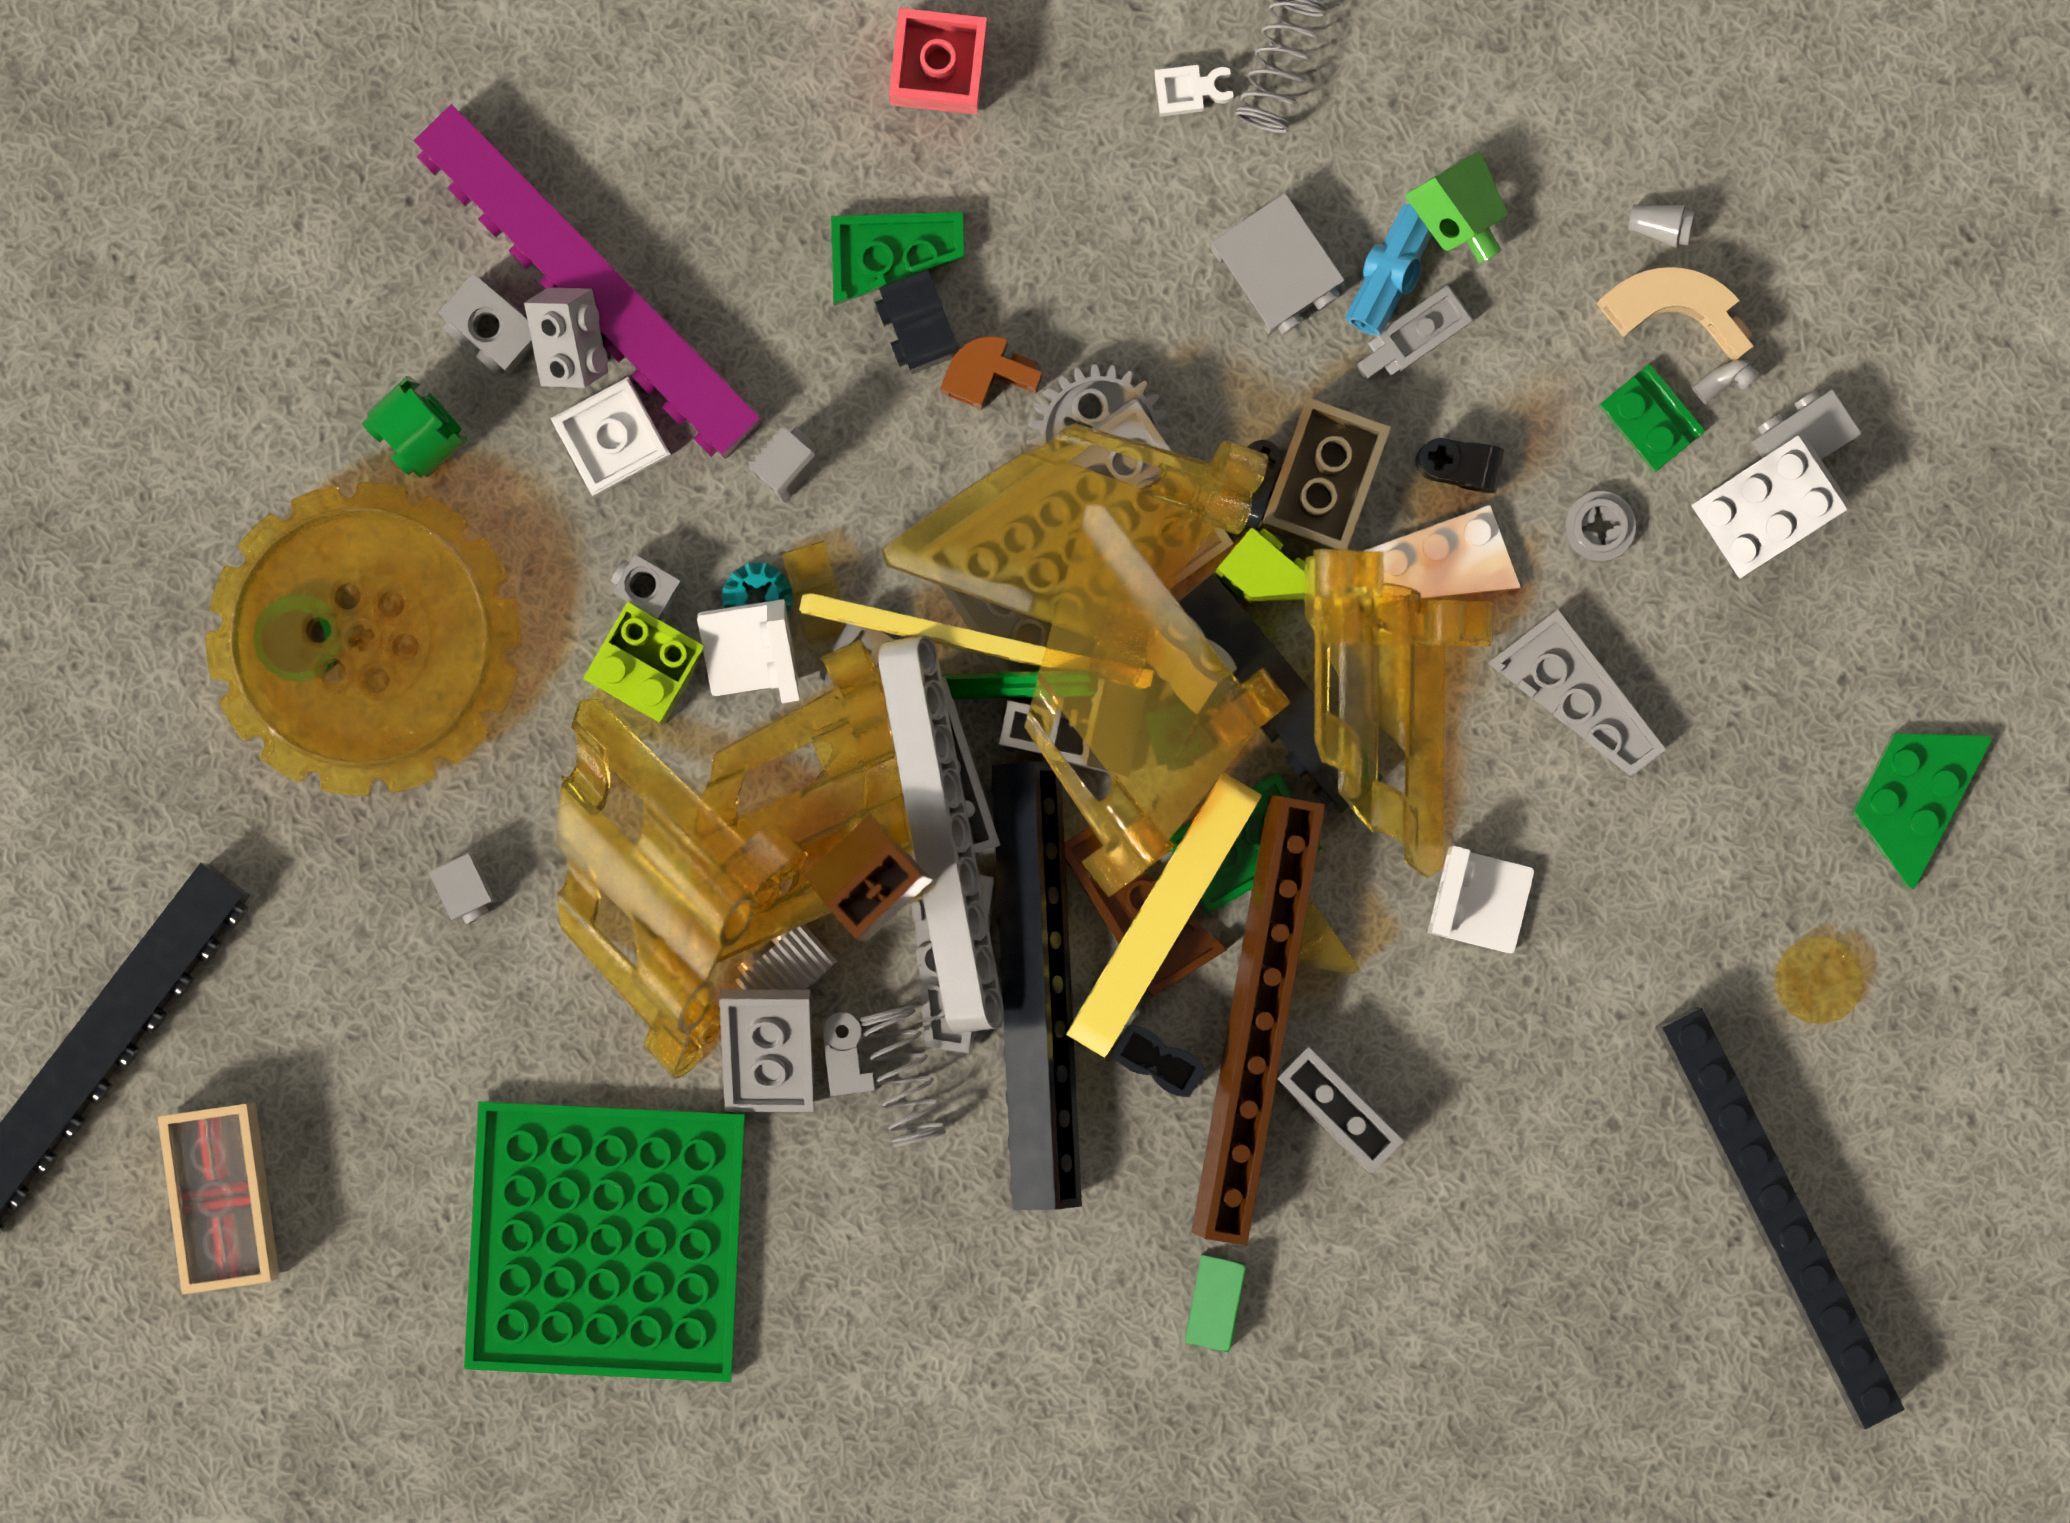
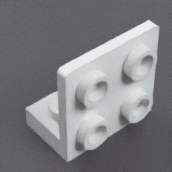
(749, 649)
(1480, 900)

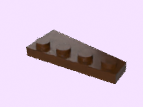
(1193, 945)

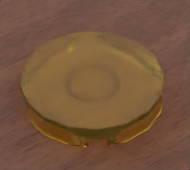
(1802, 980)

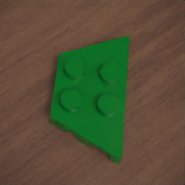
(1916, 795)

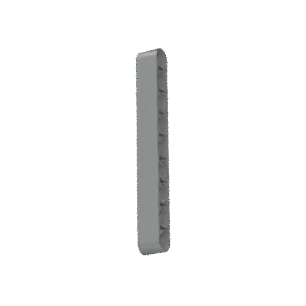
(941, 834)

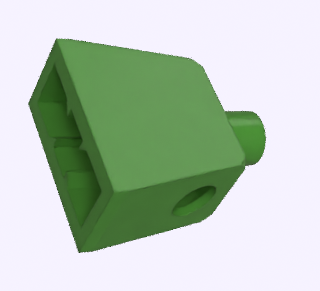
(1461, 207)

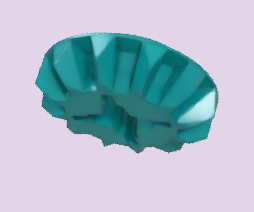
(757, 576)

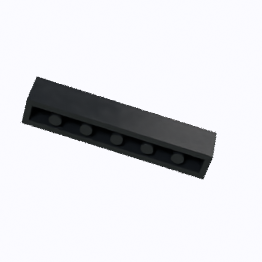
(1233, 630)

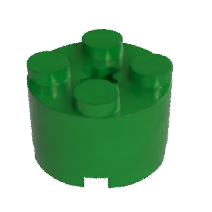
(415, 428)

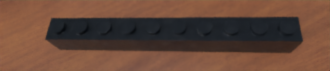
(1036, 987)
(113, 1026)
(1780, 1218)

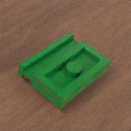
(1651, 418)

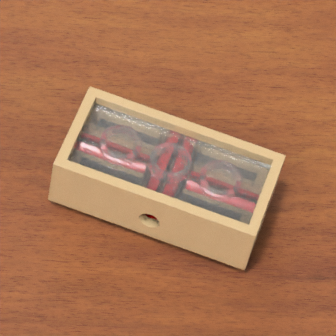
(218, 1198)

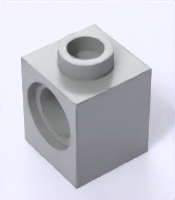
(660, 600)
(463, 889)

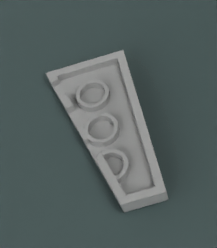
(1572, 685)
(936, 1030)

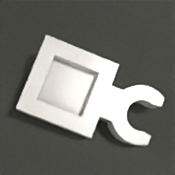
(1183, 90)

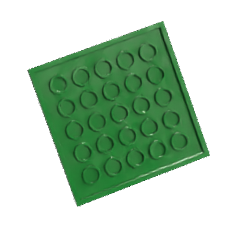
(604, 1241)

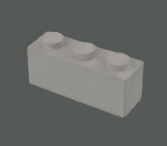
(1338, 1109)

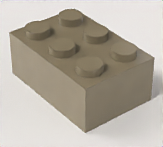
(1325, 476)

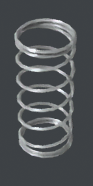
(1244, 113)
(896, 1015)

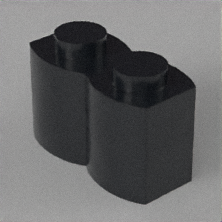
(918, 321)
(1147, 1055)

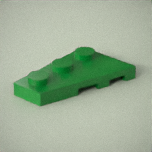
(890, 247)

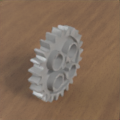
(1109, 393)

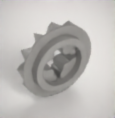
(1612, 509)

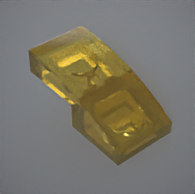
(812, 573)

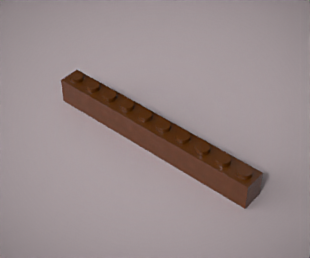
(1258, 1019)

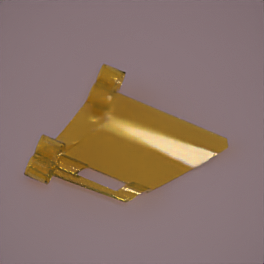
(1019, 524)
(1141, 697)

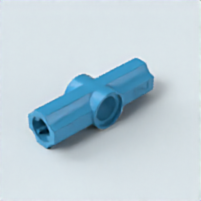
(1390, 272)

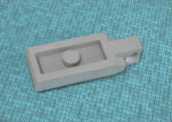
(1416, 333)

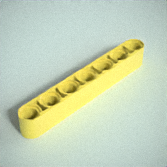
(1163, 914)

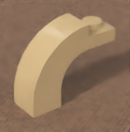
(1681, 292)

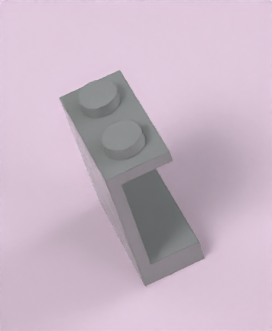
(1279, 265)

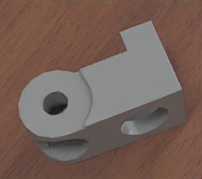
(841, 1039)

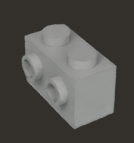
(566, 337)

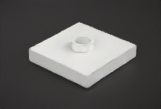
(610, 437)

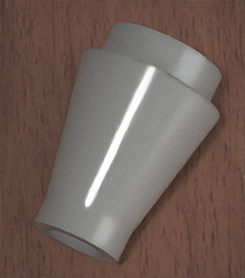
(1663, 223)

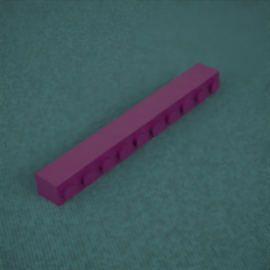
(569, 261)

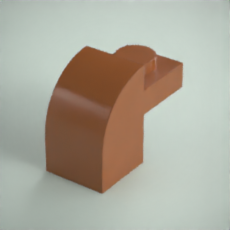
(978, 364)

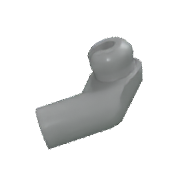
(1723, 376)

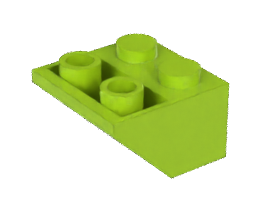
(1261, 572)
(644, 663)

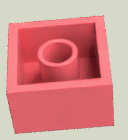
(938, 61)

